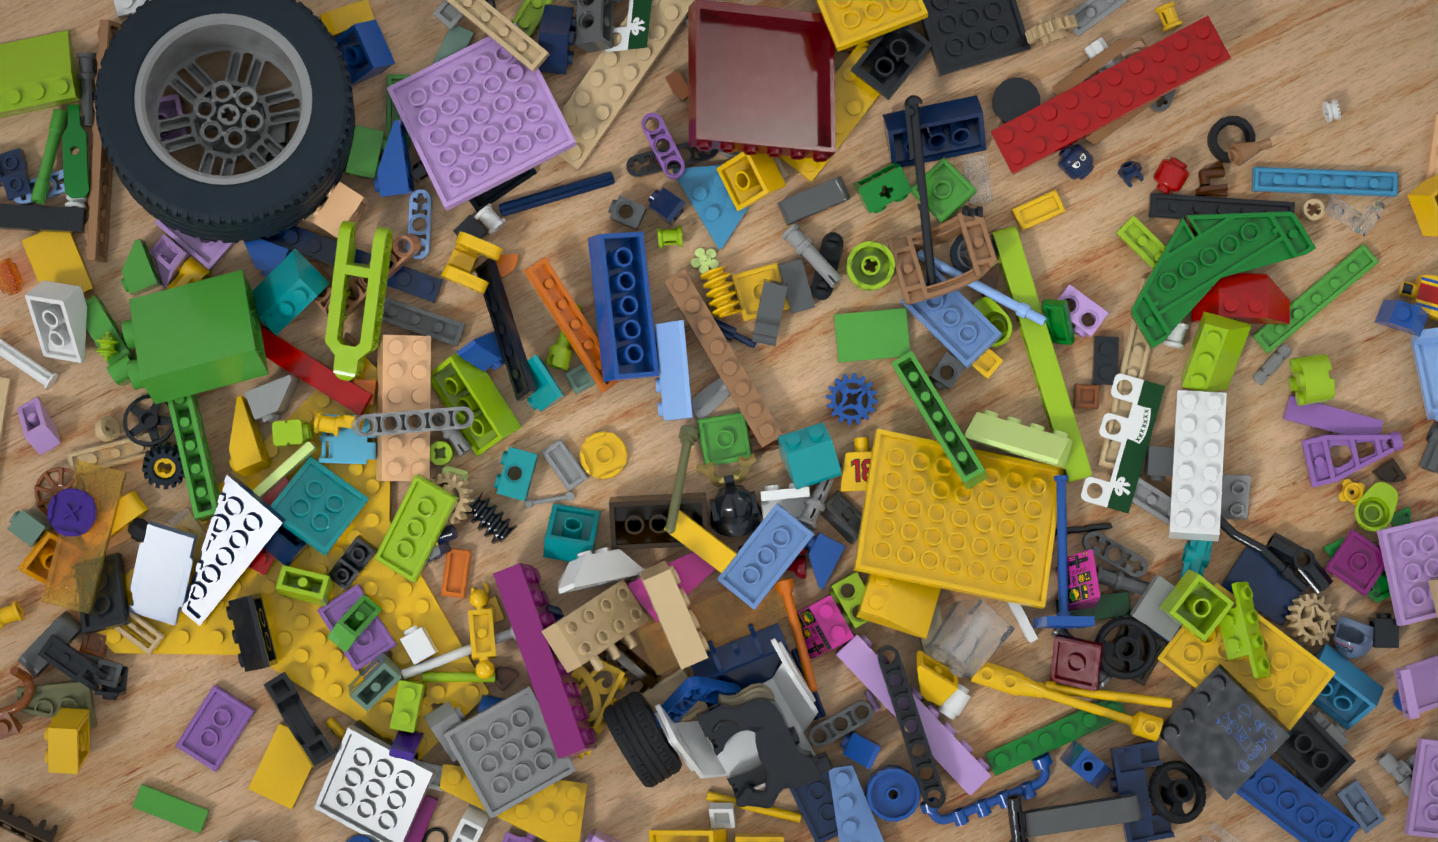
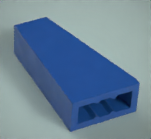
(1077, 755)

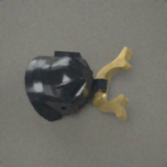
(734, 508)

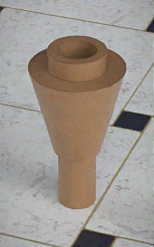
(1242, 152)

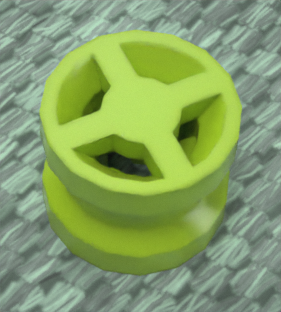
(444, 455)

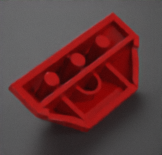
(1245, 299)

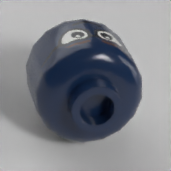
(1075, 161)

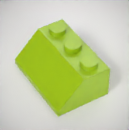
(1214, 353)

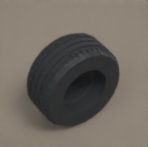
(641, 739)

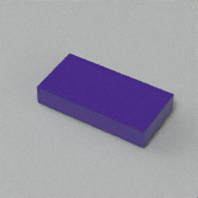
(406, 745)

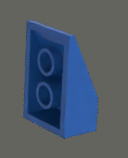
(395, 166)

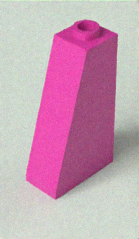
(691, 571)

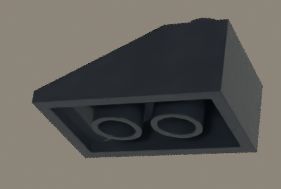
(892, 60)

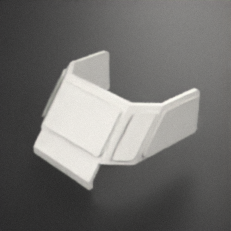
(740, 750)

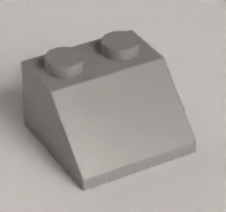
(272, 398)

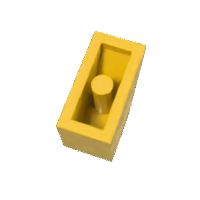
(935, 679)

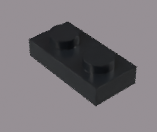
(1105, 360)

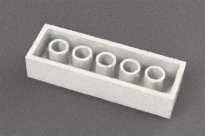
(1197, 465)

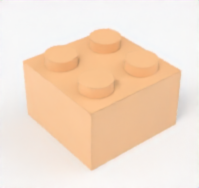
(341, 205)

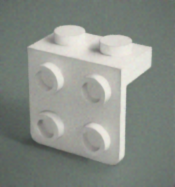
(789, 499)

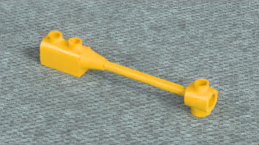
(1016, 683)

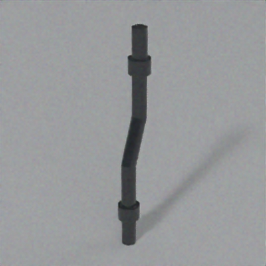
(1284, 570)

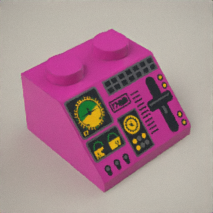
(1082, 581)
(823, 626)

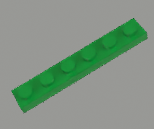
(1049, 737)

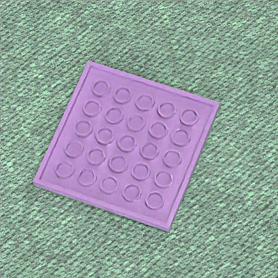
(479, 120)

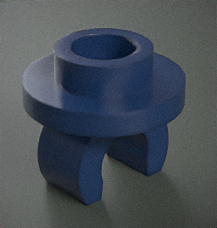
(1129, 170)

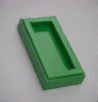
(1058, 321)

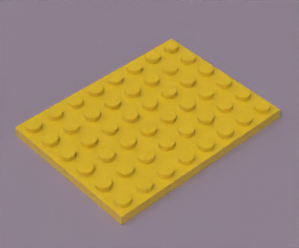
(938, 534)

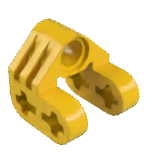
(465, 259)

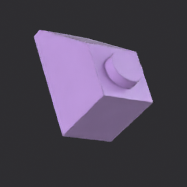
(38, 426)

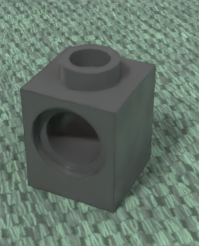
(636, 218)
(951, 362)
(1158, 462)

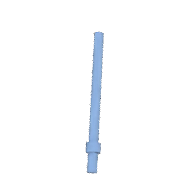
(1022, 309)

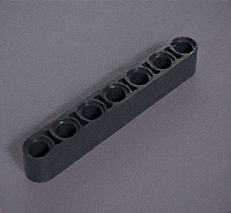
(918, 735)

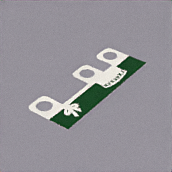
(637, 30)
(1134, 440)

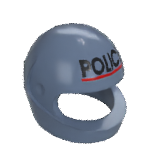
(1352, 637)

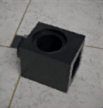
(1385, 631)

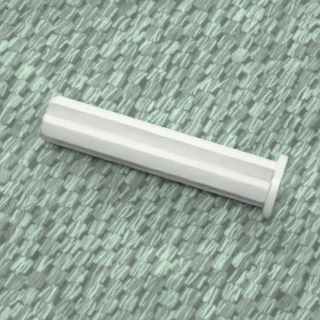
(27, 365)

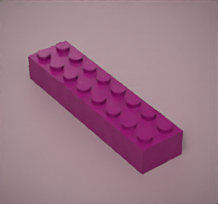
(553, 686)

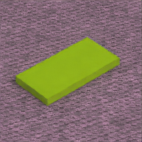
(416, 528)

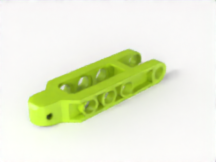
(348, 359)

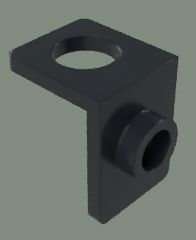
(111, 693)

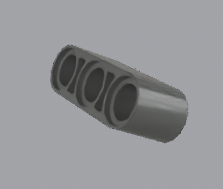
(814, 200)
(64, 627)
(848, 713)

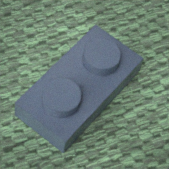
(1360, 806)

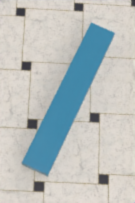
(1324, 181)

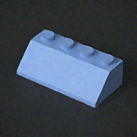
(673, 371)

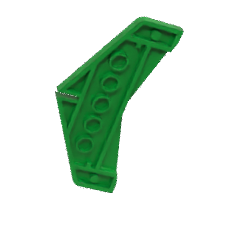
(1195, 264)

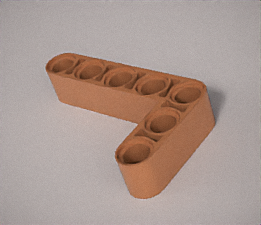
(400, 258)

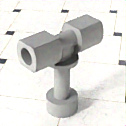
(1399, 769)

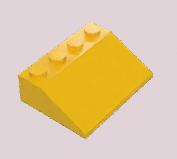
(899, 604)

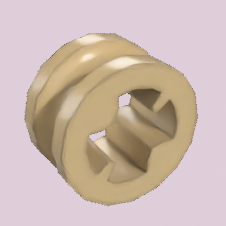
(1304, 211)

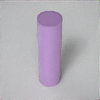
(872, 701)

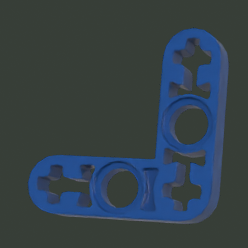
(694, 690)

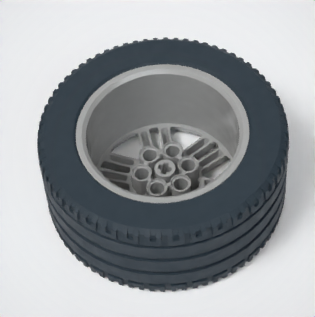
(225, 206)

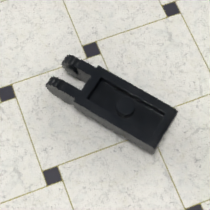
(70, 661)

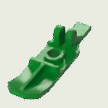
(75, 166)

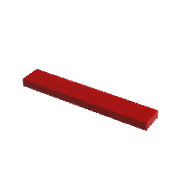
(314, 373)

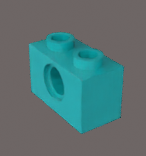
(516, 488)

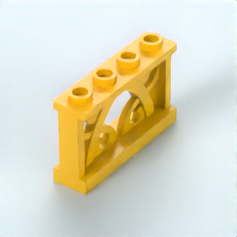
(597, 688)

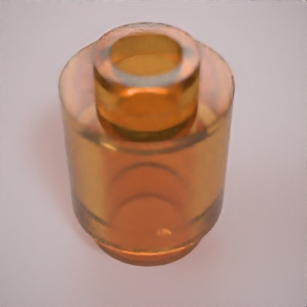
(10, 277)

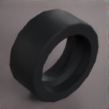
(1237, 121)

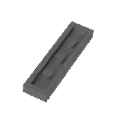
(422, 322)

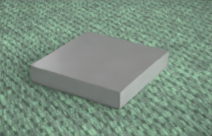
(1148, 609)

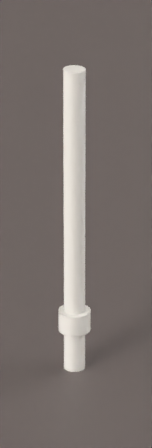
(452, 655)

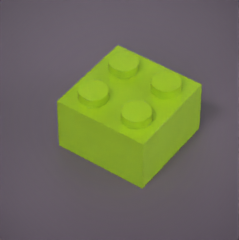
(1196, 605)

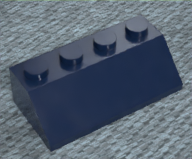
(946, 131)

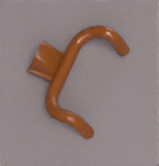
(8, 723)

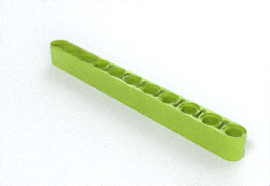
(1040, 350)

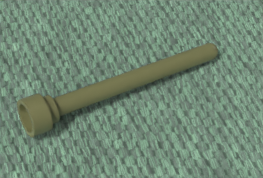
(688, 436)

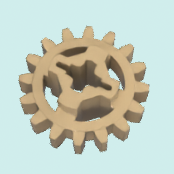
(1051, 29)
(459, 489)
(1310, 620)

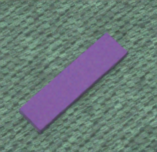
(1331, 418)

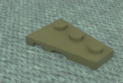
(52, 696)

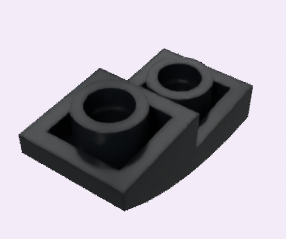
(352, 562)

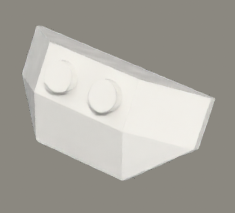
(597, 570)

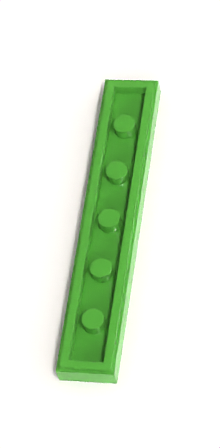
(1317, 297)

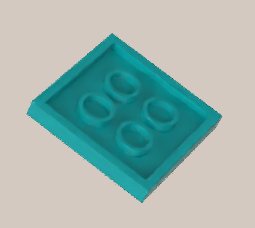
(318, 505)

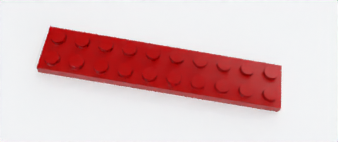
(1111, 95)

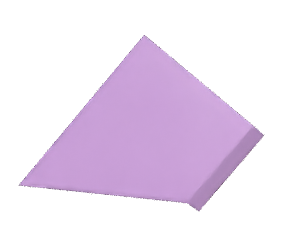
(168, 259)

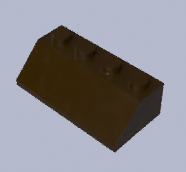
(641, 519)

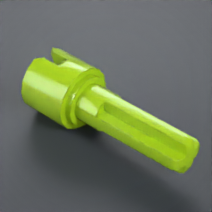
(560, 353)

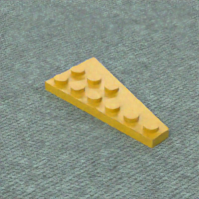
(550, 814)

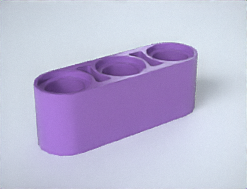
(663, 134)

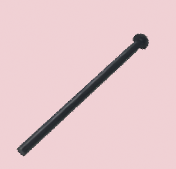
(916, 153)

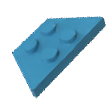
(711, 201)

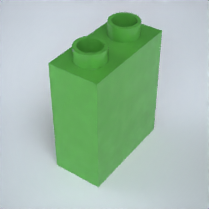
(195, 338)

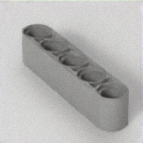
(424, 421)

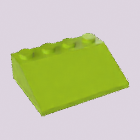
(37, 74)

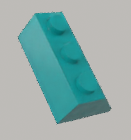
(287, 291)

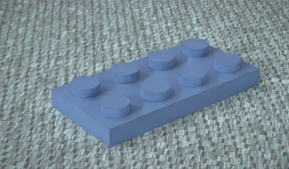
(956, 324)
(765, 556)

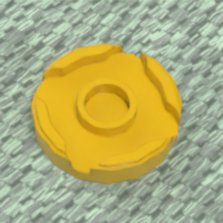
(603, 455)

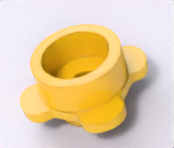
(1345, 494)

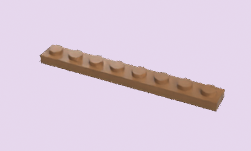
(723, 358)

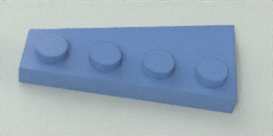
(851, 807)

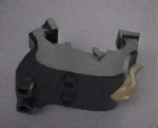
(777, 745)

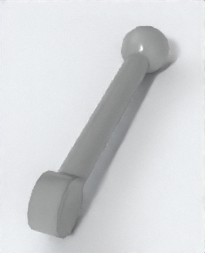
(569, 496)

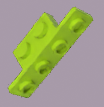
(1242, 632)

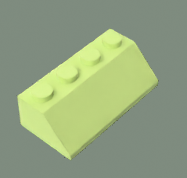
(1020, 439)

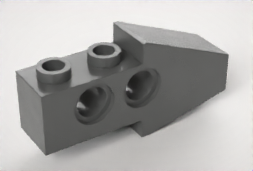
(594, 24)

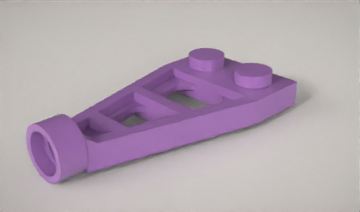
(1319, 461)

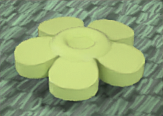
(704, 260)

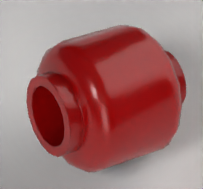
(1171, 175)

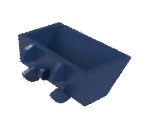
(743, 660)

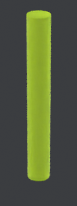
(454, 677)

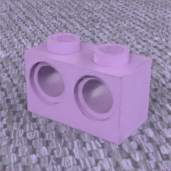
(1082, 306)

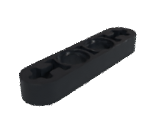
(644, 170)

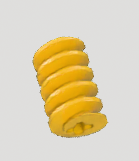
(720, 292)

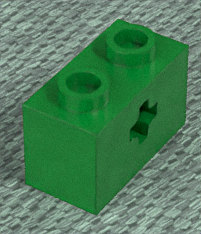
(871, 186)

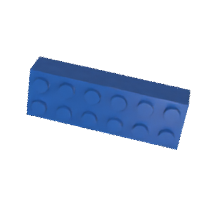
(623, 306)

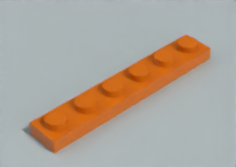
(568, 318)

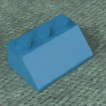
(1350, 691)

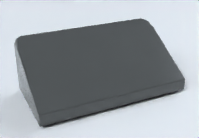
(843, 516)

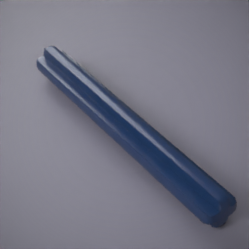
(556, 194)

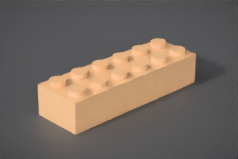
(403, 386)

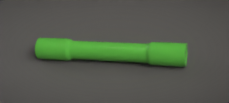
(43, 181)

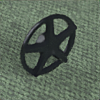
(149, 421)

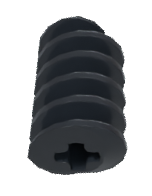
(490, 520)

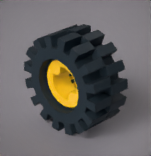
(162, 476)

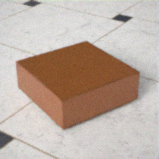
(1086, 396)
(94, 645)

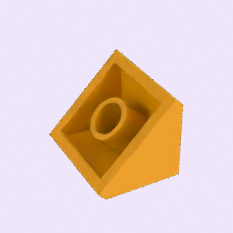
(39, 559)

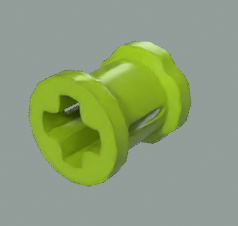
(670, 237)

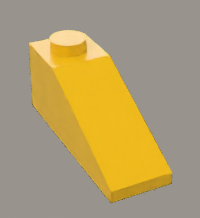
(246, 442)

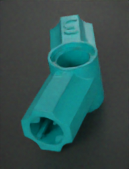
(1196, 556)

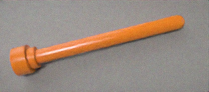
(785, 589)

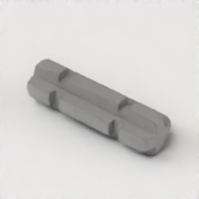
(1272, 364)

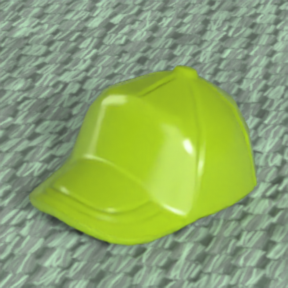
(997, 317)
(1376, 507)

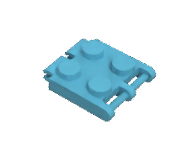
(348, 447)

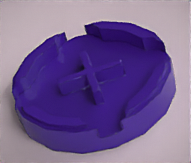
(72, 512)

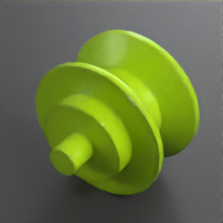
(107, 346)

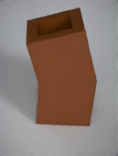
(678, 85)

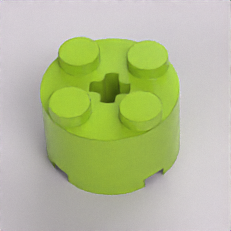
(874, 253)
(1311, 379)

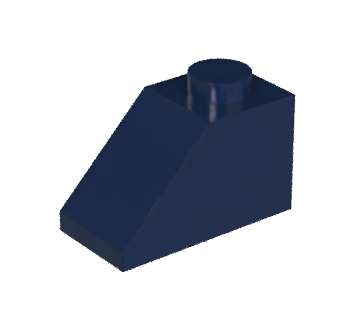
(666, 205)

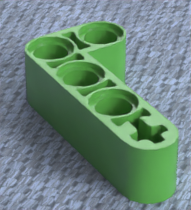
(97, 324)

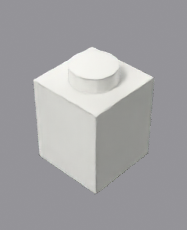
(418, 644)

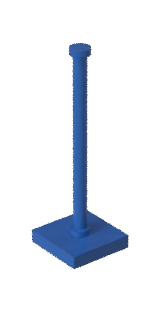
(1063, 618)

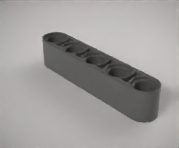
(1082, 815)

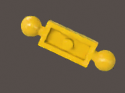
(482, 634)

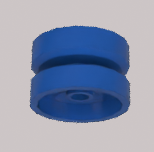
(900, 805)

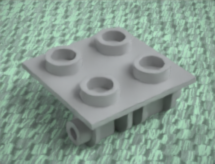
(1235, 496)

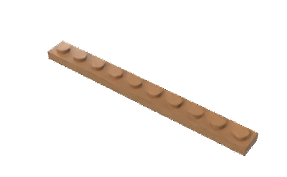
(101, 172)

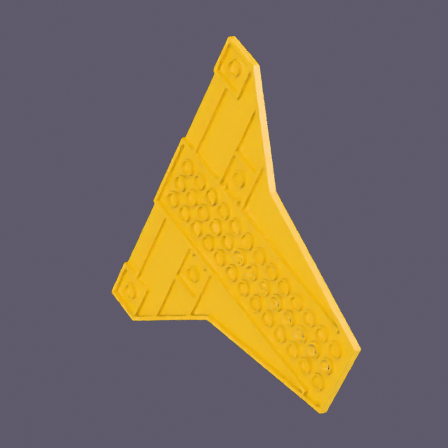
(297, 627)

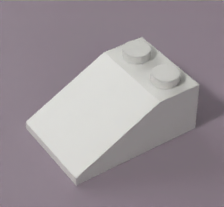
(59, 319)

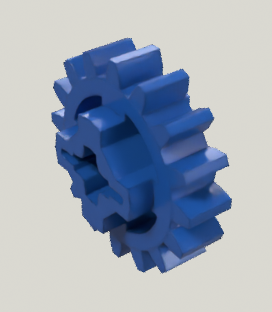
(858, 408)

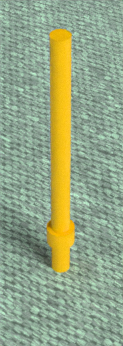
(1109, 695)

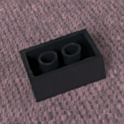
(1314, 754)

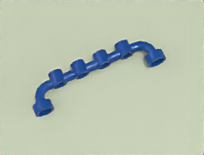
(982, 806)

